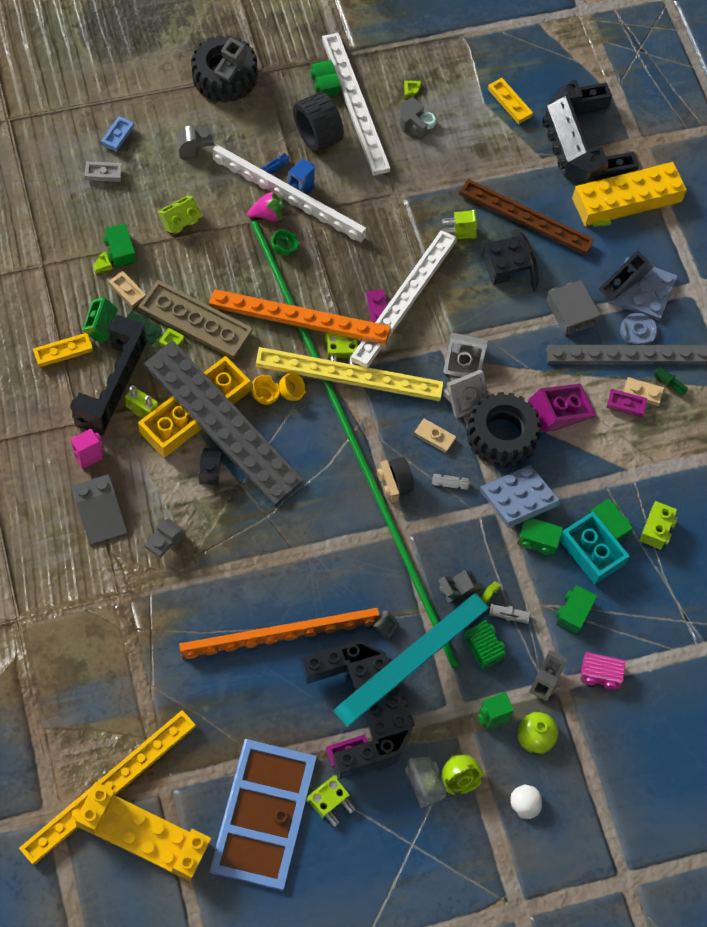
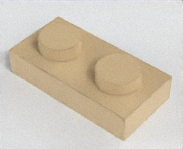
(127, 289)
(650, 391)
(390, 488)

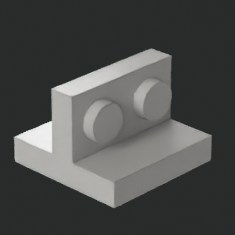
(466, 392)

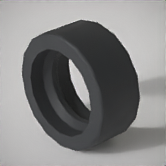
(402, 475)

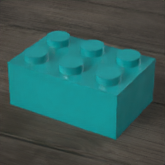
(594, 548)

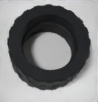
(318, 121)

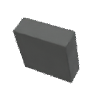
(386, 624)

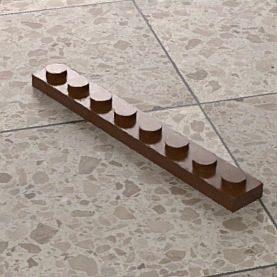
(526, 217)

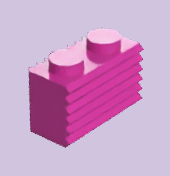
(87, 448)
(602, 670)

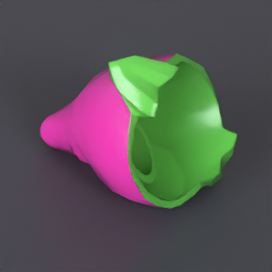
(267, 207)

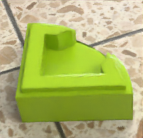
(411, 88)
(102, 263)
(493, 588)

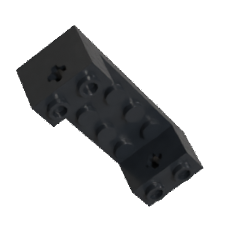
(95, 413)

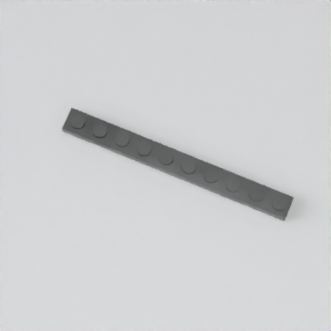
(627, 354)

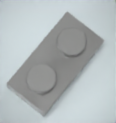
(103, 171)

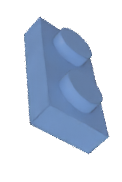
(117, 134)

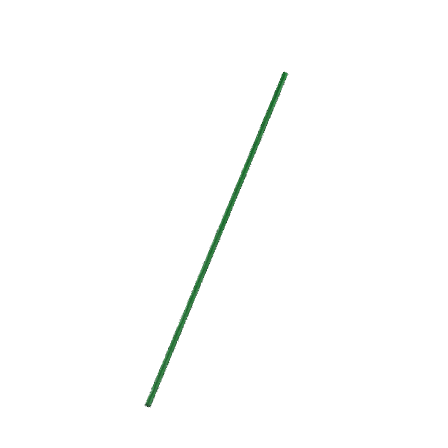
(357, 450)

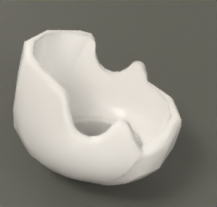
(526, 801)

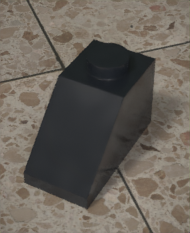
(210, 466)

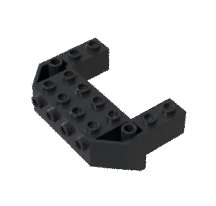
(569, 140)
(386, 720)

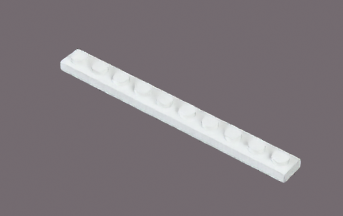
(356, 105)
(289, 193)
(407, 294)

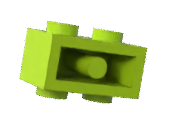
(180, 214)
(658, 525)

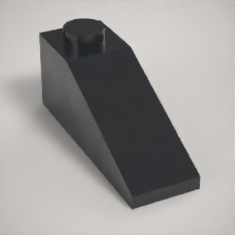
(626, 276)

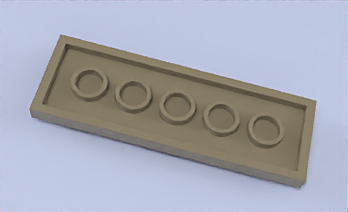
(195, 319)

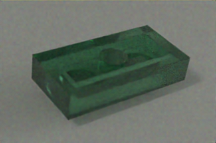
(152, 330)

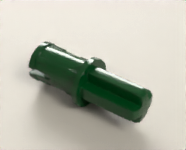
(670, 380)

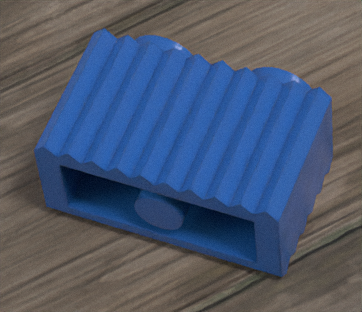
(302, 176)

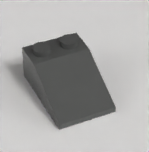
(99, 510)

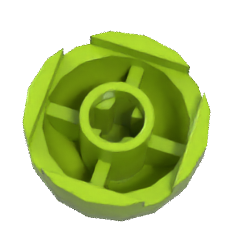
(537, 732)
(461, 774)

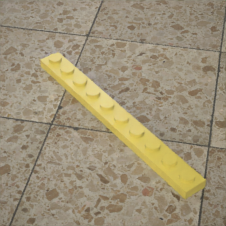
(349, 374)

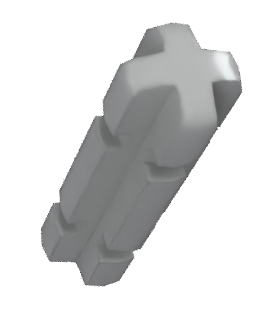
(450, 481)

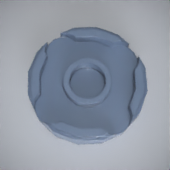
(638, 329)

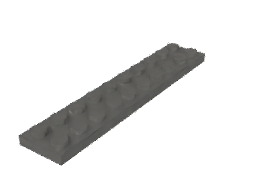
(223, 422)

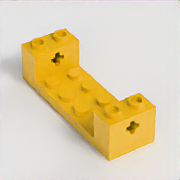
(142, 832)

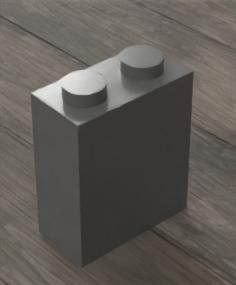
(572, 307)

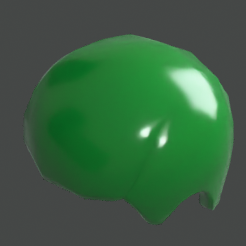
(284, 242)

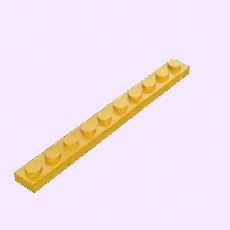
(116, 779)

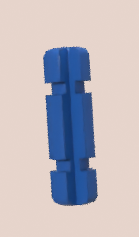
(276, 163)

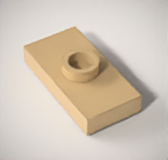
(434, 435)

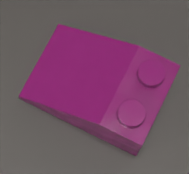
(561, 406)

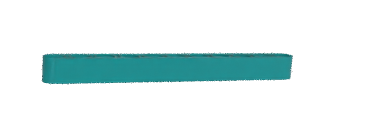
(410, 660)

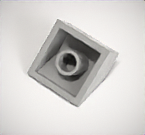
(464, 355)

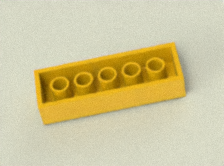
(629, 193)
(172, 426)

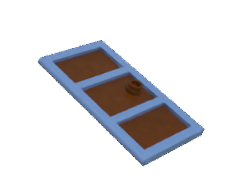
(263, 815)

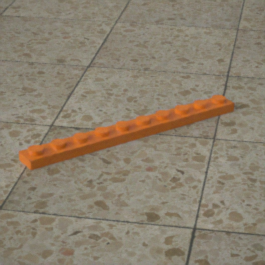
(300, 316)
(271, 634)

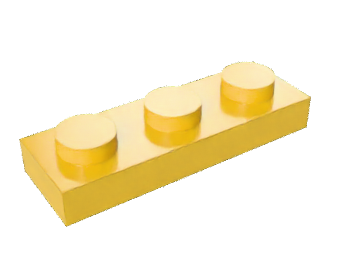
(510, 100)
(62, 350)

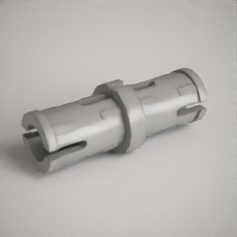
(509, 613)

